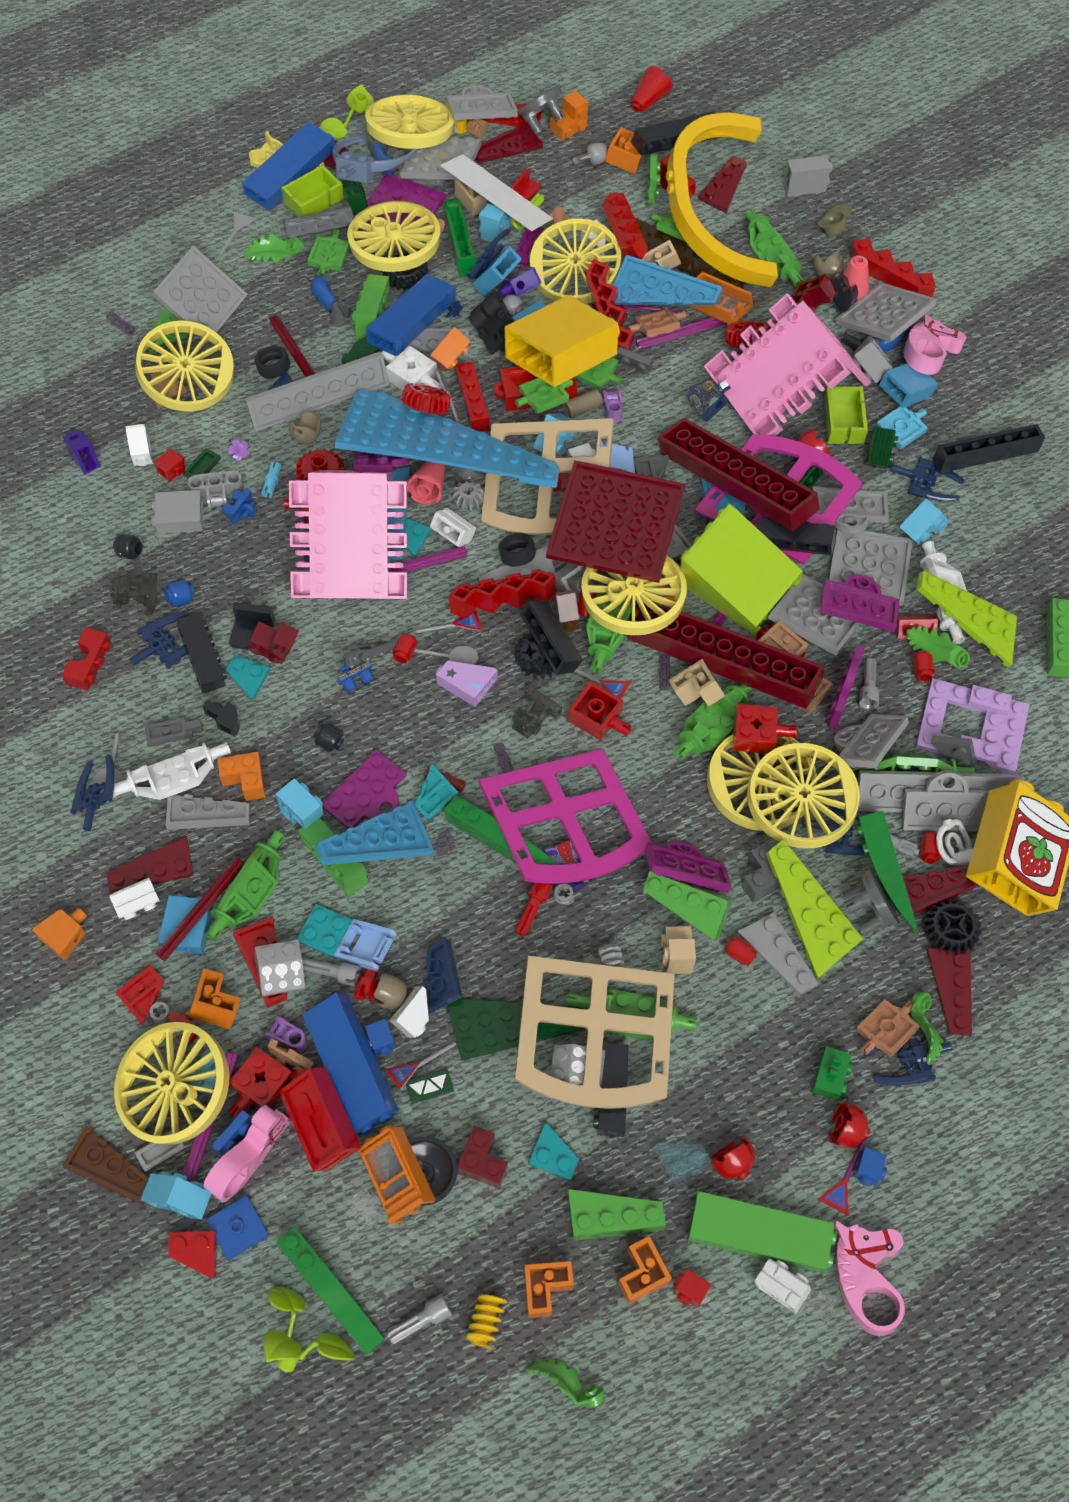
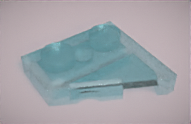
(682, 1160)

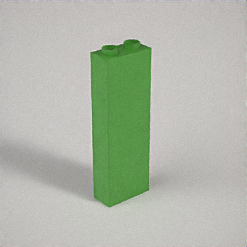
(762, 1232)

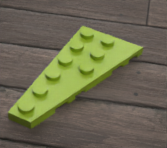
(974, 615)
(816, 918)

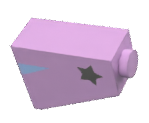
(466, 680)

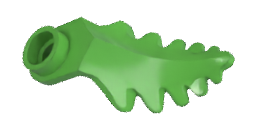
(273, 248)
(939, 646)
(922, 1002)
(569, 1382)

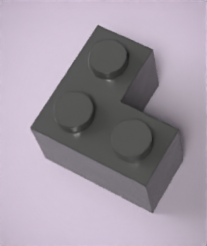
(762, 880)

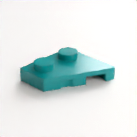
(416, 536)
(247, 675)
(435, 794)
(553, 1155)

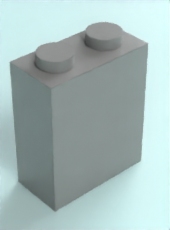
(807, 175)
(178, 511)

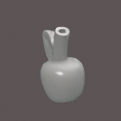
(595, 154)

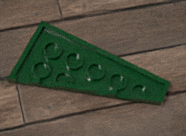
(494, 1026)

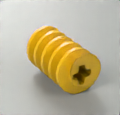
(485, 1320)

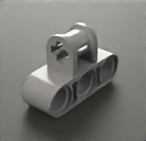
(216, 486)

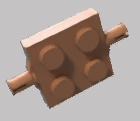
(657, 322)
(887, 1028)

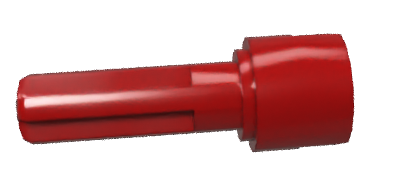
(538, 895)
(366, 985)

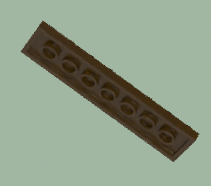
(690, 261)

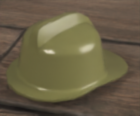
(835, 220)

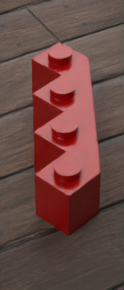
(624, 225)
(898, 274)
(604, 298)
(512, 590)

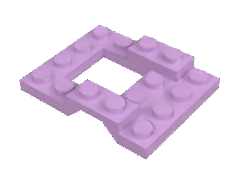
(1001, 728)

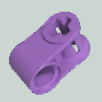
(612, 404)
(284, 1033)

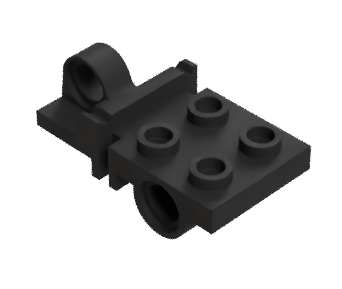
(490, 321)

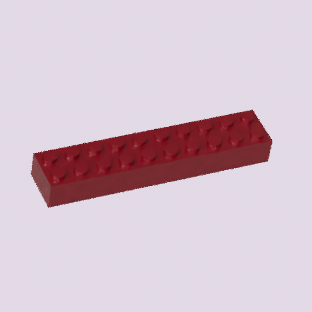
(739, 474)
(735, 656)

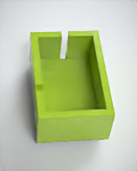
(313, 192)
(845, 415)

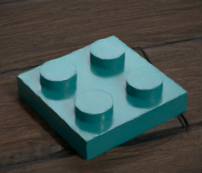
(324, 930)

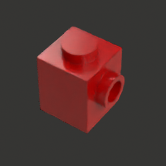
(170, 465)
(691, 1288)

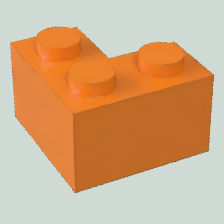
(576, 114)
(623, 153)
(449, 349)
(244, 770)
(210, 1004)
(649, 1273)
(541, 1281)

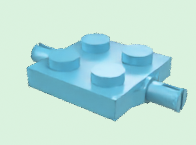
(906, 423)

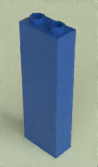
(291, 161)
(411, 314)
(350, 1063)

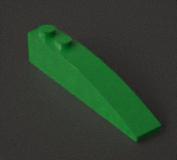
(459, 237)
(486, 830)
(885, 863)
(330, 1290)

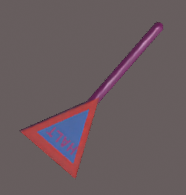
(632, 307)
(838, 1195)

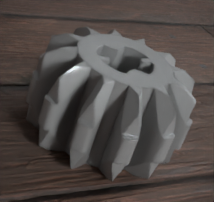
(468, 495)
(611, 956)

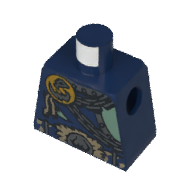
(708, 397)

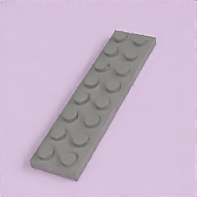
(316, 391)
(886, 789)

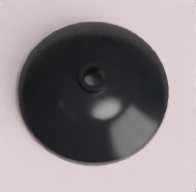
(439, 1162)

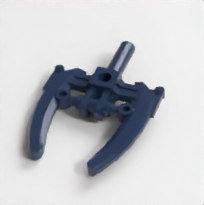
(488, 255)
(920, 477)
(158, 645)
(92, 795)
(836, 847)
(917, 1055)

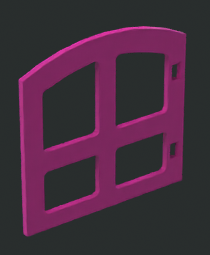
(807, 457)
(564, 809)

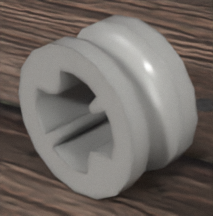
(561, 899)
(156, 1007)

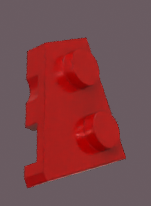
(141, 993)
(195, 1250)

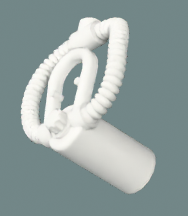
(964, 855)

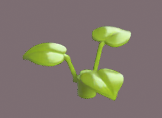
(357, 100)
(287, 1351)

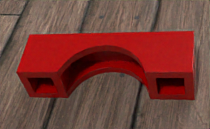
(473, 397)

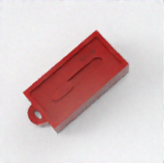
(509, 384)
(319, 1118)

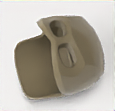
(830, 267)
(307, 429)
(391, 992)

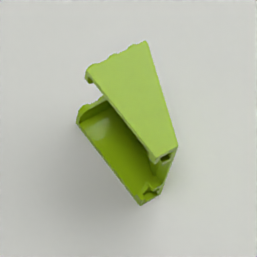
(738, 570)

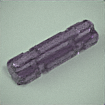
(120, 324)
(664, 672)
(503, 758)

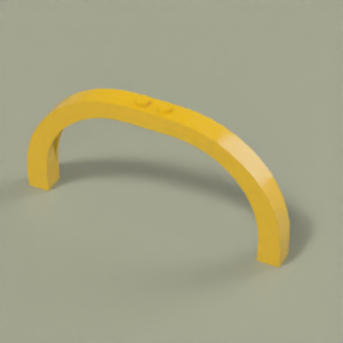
(697, 237)

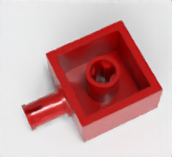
(598, 712)
(758, 729)
(260, 1093)

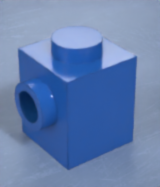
(380, 1038)
(870, 1167)

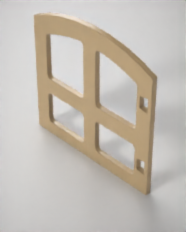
(542, 523)
(596, 1021)

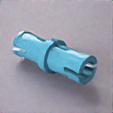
(271, 479)

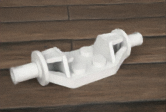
(936, 564)
(172, 774)

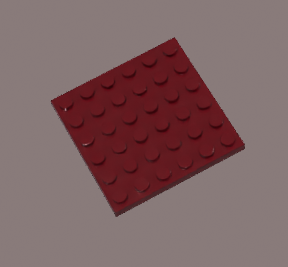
(616, 521)

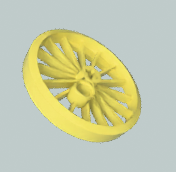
(417, 125)
(387, 234)
(571, 261)
(193, 365)
(639, 590)
(718, 790)
(812, 794)
(170, 1093)

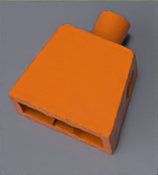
(61, 932)

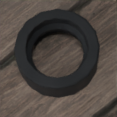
(274, 370)
(518, 558)

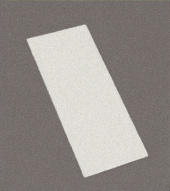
(496, 192)

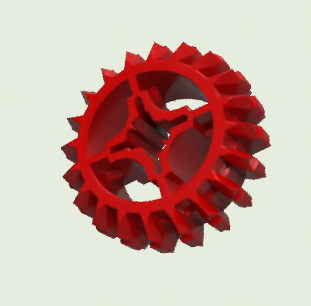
(734, 330)
(426, 398)

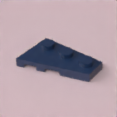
(443, 980)

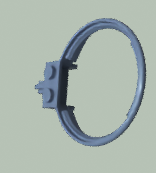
(360, 167)

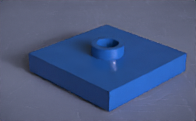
(237, 1228)

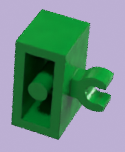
(832, 1073)

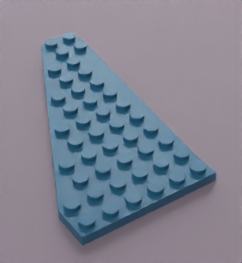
(389, 427)

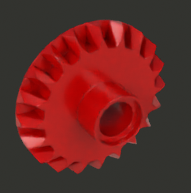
(317, 461)

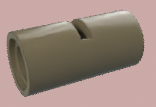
(583, 403)

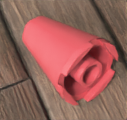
(858, 275)
(427, 483)

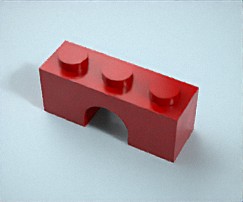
(83, 673)

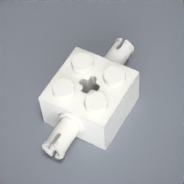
(411, 368)

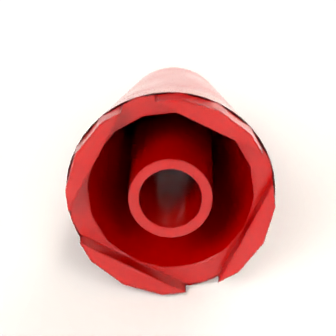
(650, 89)

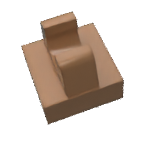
(477, 127)

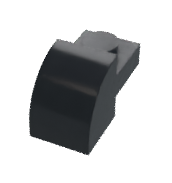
(845, 295)
(225, 717)

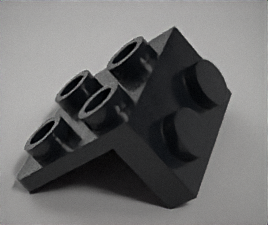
(246, 619)

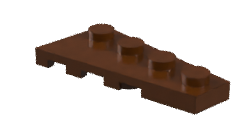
(106, 1167)

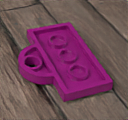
(376, 462)
(860, 603)
(845, 687)
(365, 791)
(687, 864)

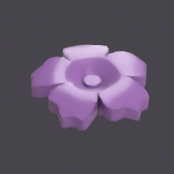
(238, 449)

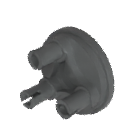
(547, 100)
(871, 894)

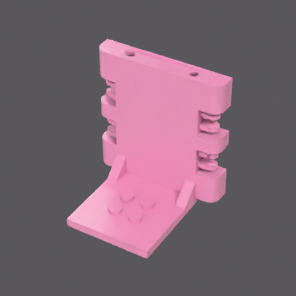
(782, 367)
(348, 535)

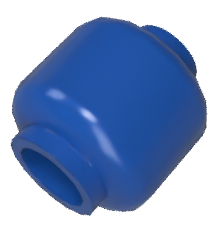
(178, 593)

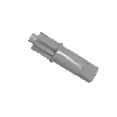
(904, 846)

